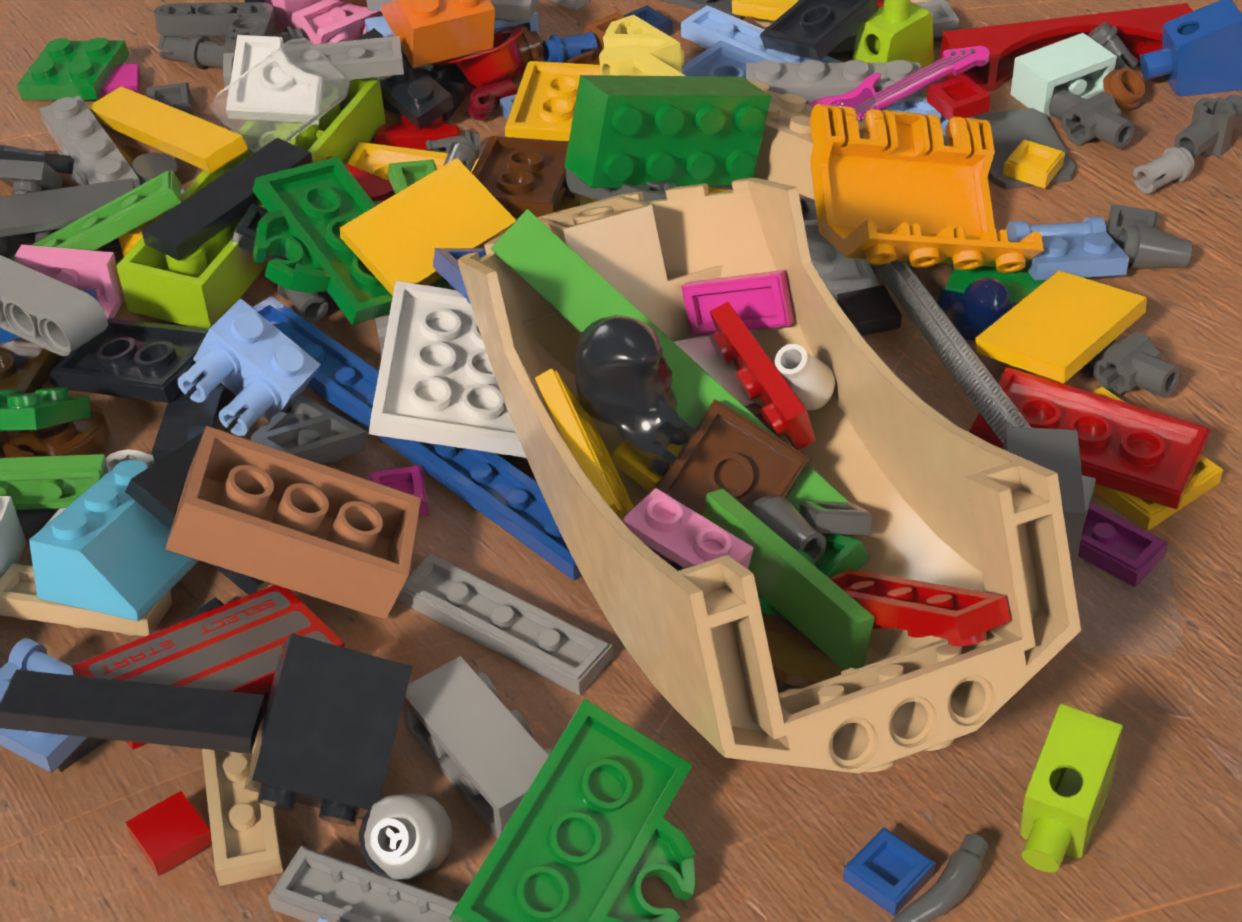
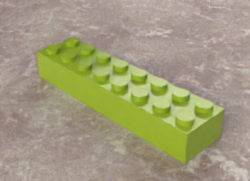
(219, 271)

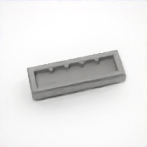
(342, 892)

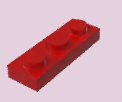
(760, 377)

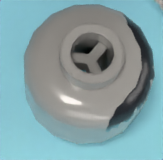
(405, 836)

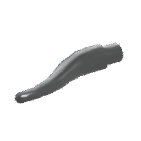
(952, 885)

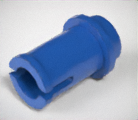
(565, 48)

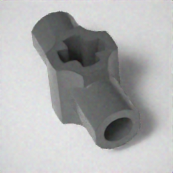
(1091, 118)
(1211, 126)
(1132, 364)

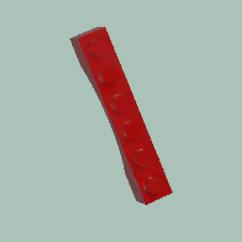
(1136, 28)

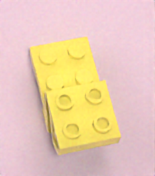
(639, 50)

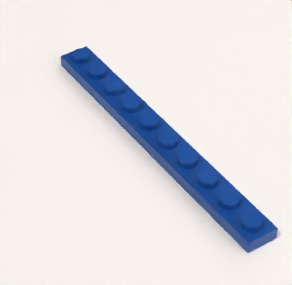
(473, 475)

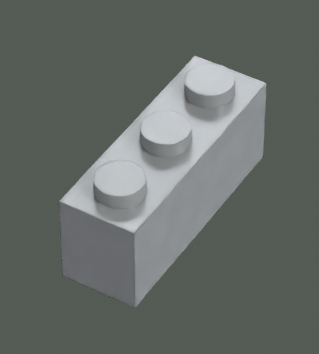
(474, 739)

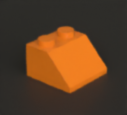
(440, 28)

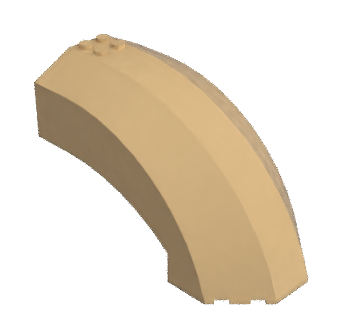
(937, 495)

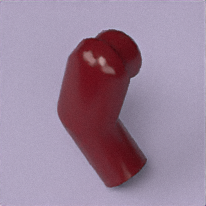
(486, 98)

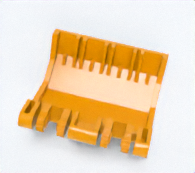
(907, 192)

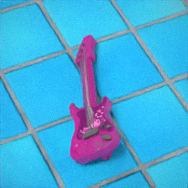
(865, 97)

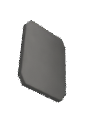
(1010, 130)

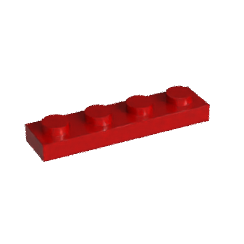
(925, 607)

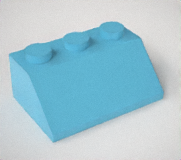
(107, 551)

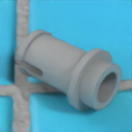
(1172, 165)

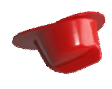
(493, 64)

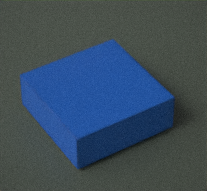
(889, 871)

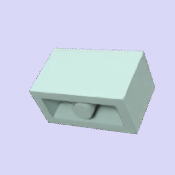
(1069, 65)

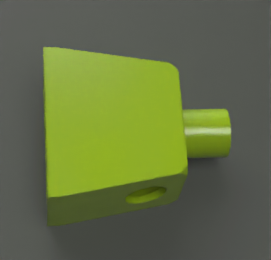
(896, 33)
(1068, 787)

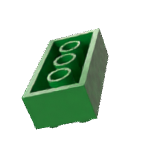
(665, 130)

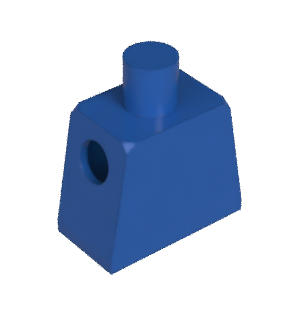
(1200, 51)

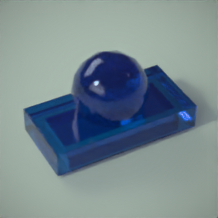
(977, 307)

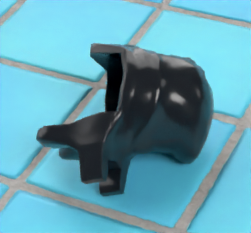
(628, 385)

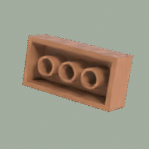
(295, 523)

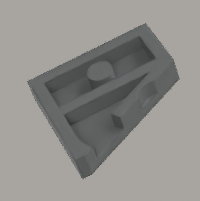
(312, 433)

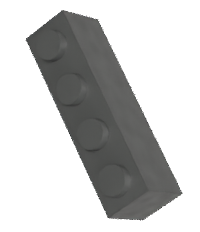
(38, 214)

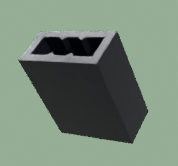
(327, 730)

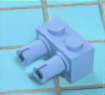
(253, 363)

